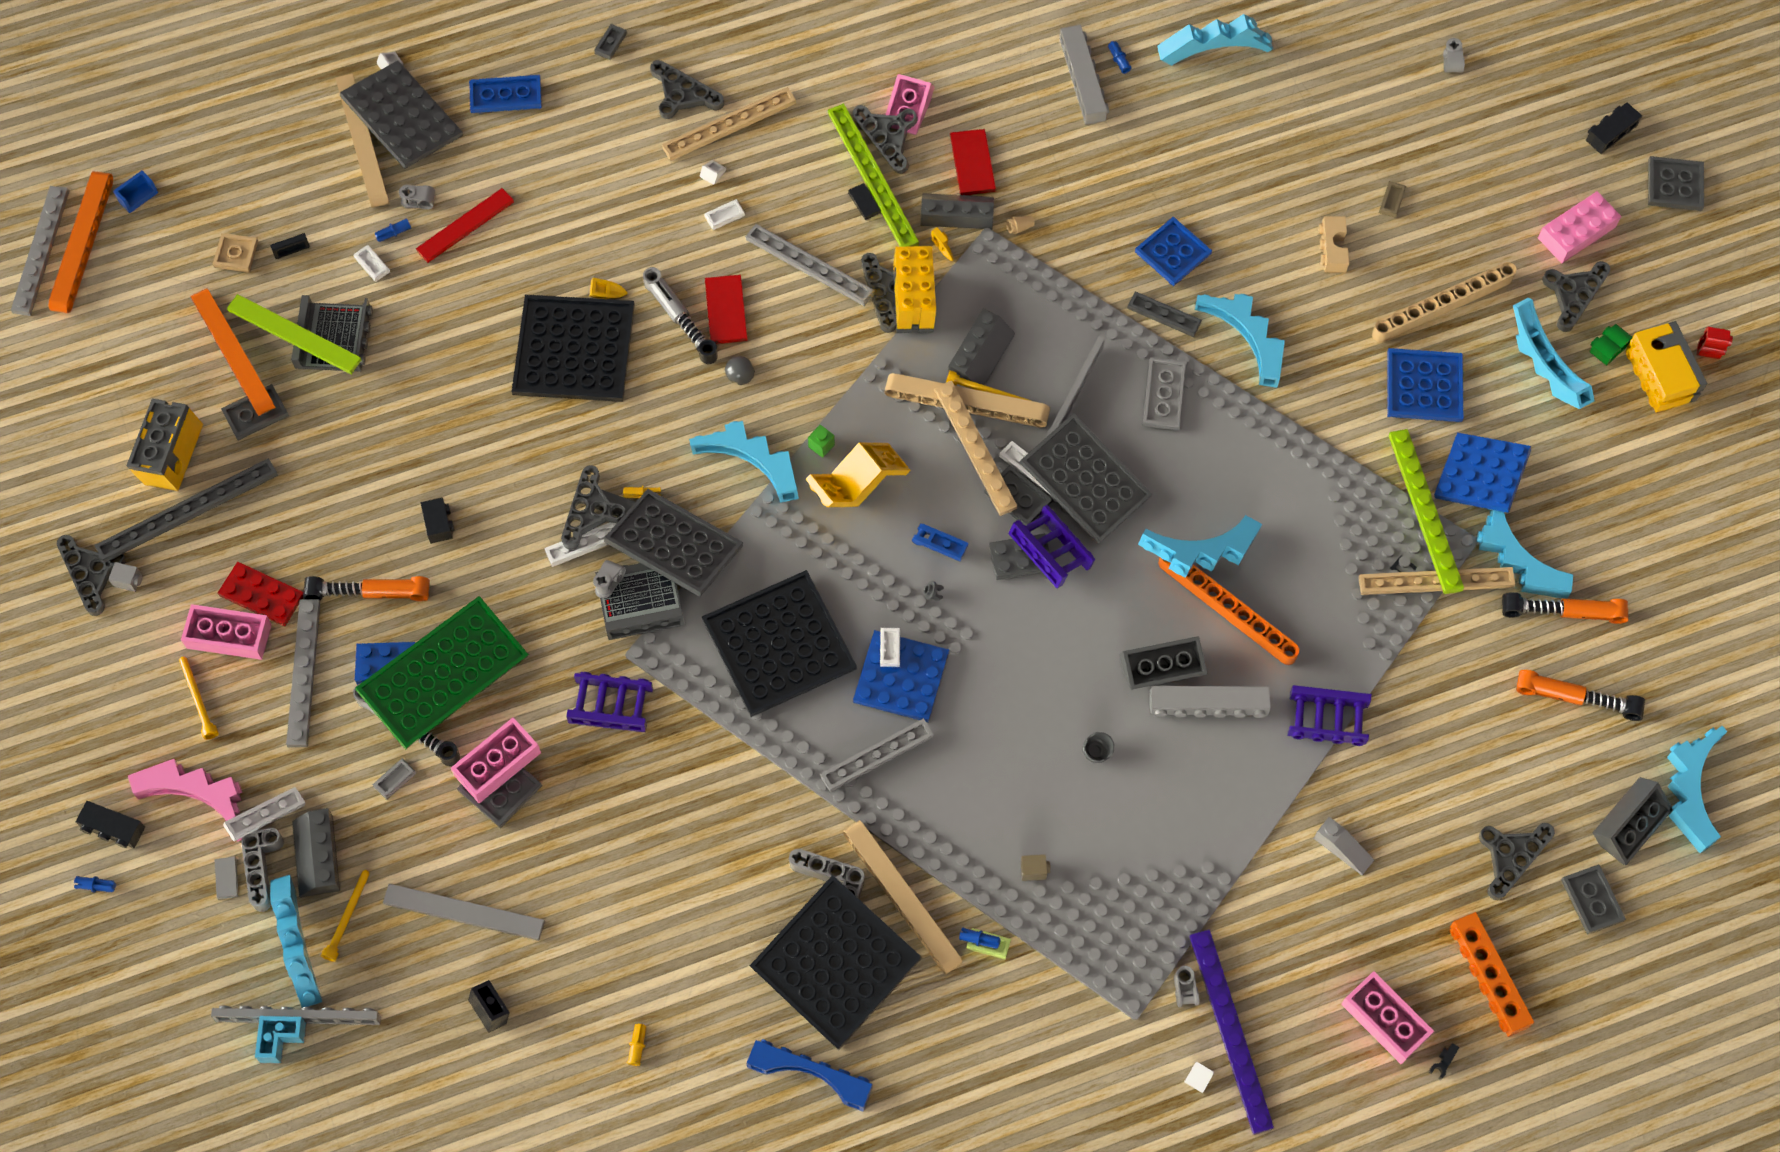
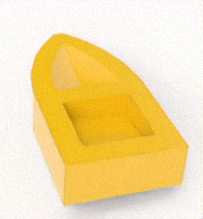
(941, 241)
(606, 289)

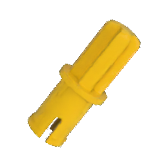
(637, 492)
(637, 1045)

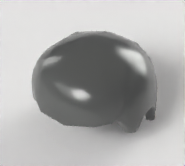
(739, 370)
(1098, 747)

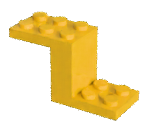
(857, 475)

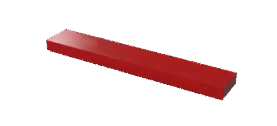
(464, 225)

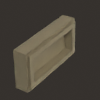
(1392, 199)

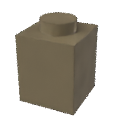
(1034, 867)

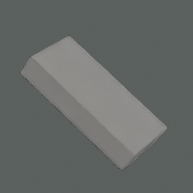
(394, 778)
(226, 878)

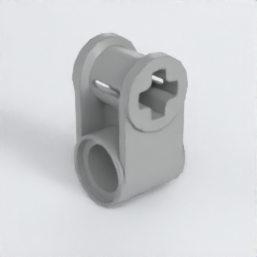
(1453, 56)
(419, 196)
(608, 578)
(1186, 991)

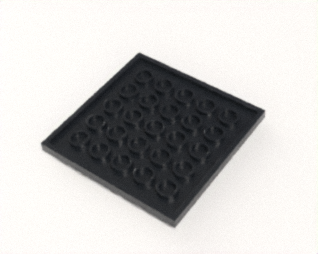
(573, 348)
(779, 643)
(835, 962)

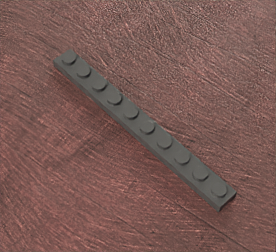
(186, 510)

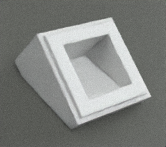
(387, 58)
(712, 172)
(1199, 1077)

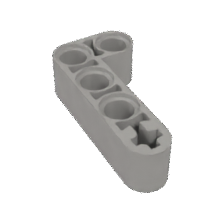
(828, 866)
(260, 870)

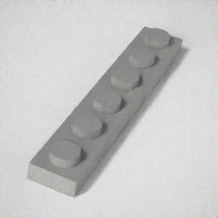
(876, 755)

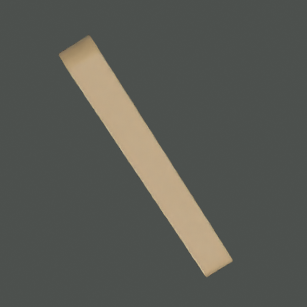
(364, 149)
(1440, 308)
(975, 401)
(902, 897)

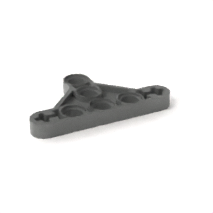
(689, 95)
(892, 139)
(885, 284)
(1571, 298)
(588, 517)
(86, 561)
(1518, 848)

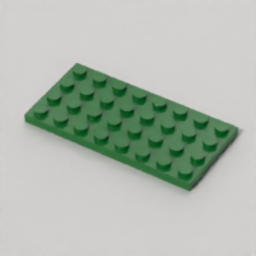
(441, 672)

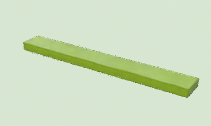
(294, 334)

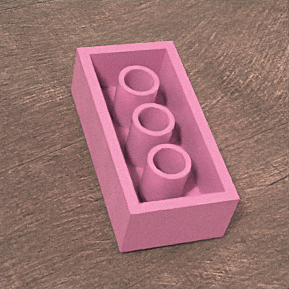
(1579, 227)
(226, 632)
(496, 760)
(1387, 1017)

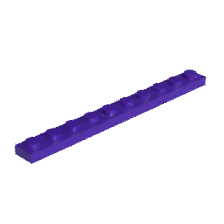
(1231, 1032)

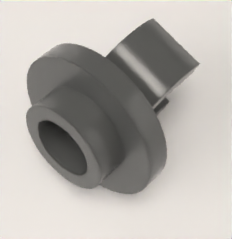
(931, 589)

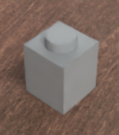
(125, 577)

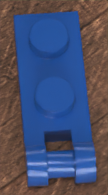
(940, 542)

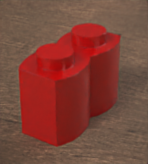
(1714, 342)

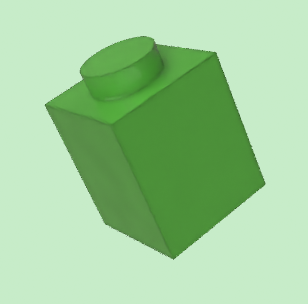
(821, 441)

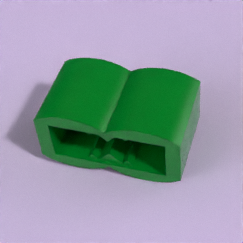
(1611, 344)

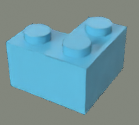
(274, 1032)

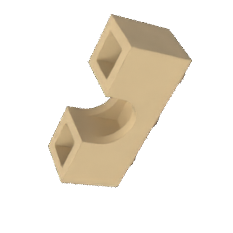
(1334, 258)

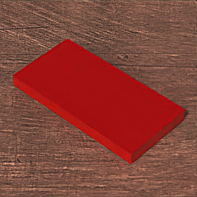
(972, 162)
(726, 309)

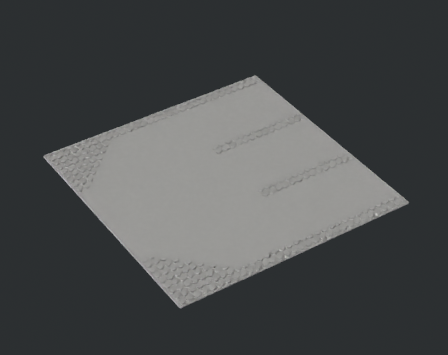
(1036, 669)

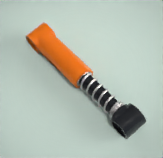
(415, 588)
(1614, 610)
(1532, 683)

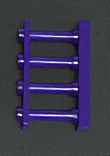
(1039, 555)
(1340, 700)
(617, 719)

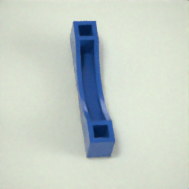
(769, 1059)

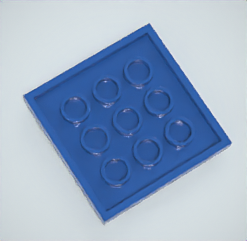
(1425, 385)
(1482, 472)
(902, 689)

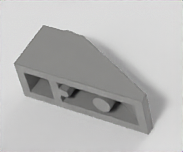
(1343, 845)

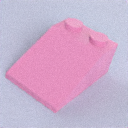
(910, 94)

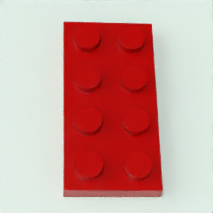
(260, 593)

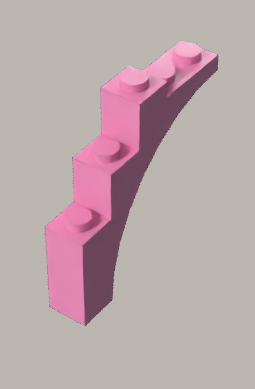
(171, 779)

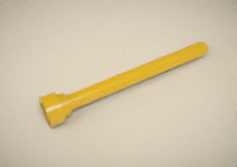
(956, 379)
(208, 729)
(331, 951)

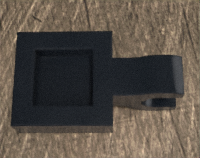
(1446, 1056)

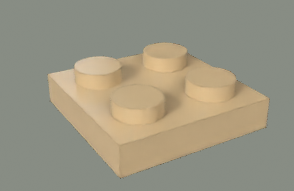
(235, 252)

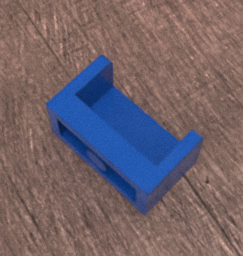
(135, 191)

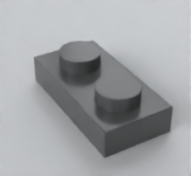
(610, 41)

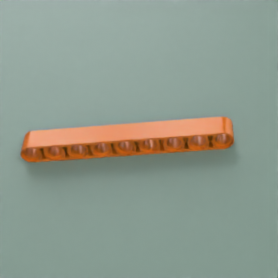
(80, 242)
(233, 352)
(1232, 614)

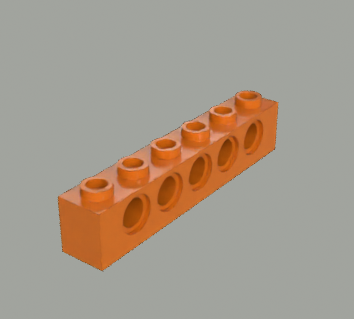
(1472, 925)

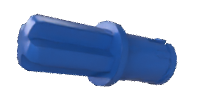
(1119, 57)
(392, 230)
(94, 884)
(979, 938)

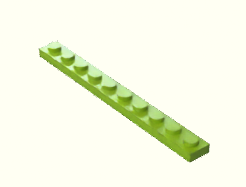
(872, 176)
(1426, 512)

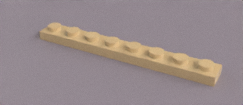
(729, 124)
(976, 448)
(1429, 582)

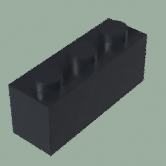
(1613, 127)
(110, 825)

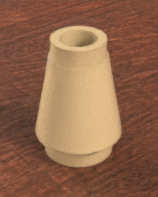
(1018, 224)

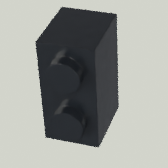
(436, 520)
(488, 1006)

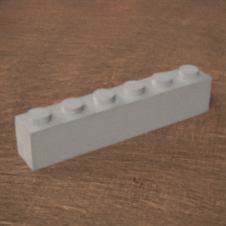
(1083, 74)
(1209, 700)

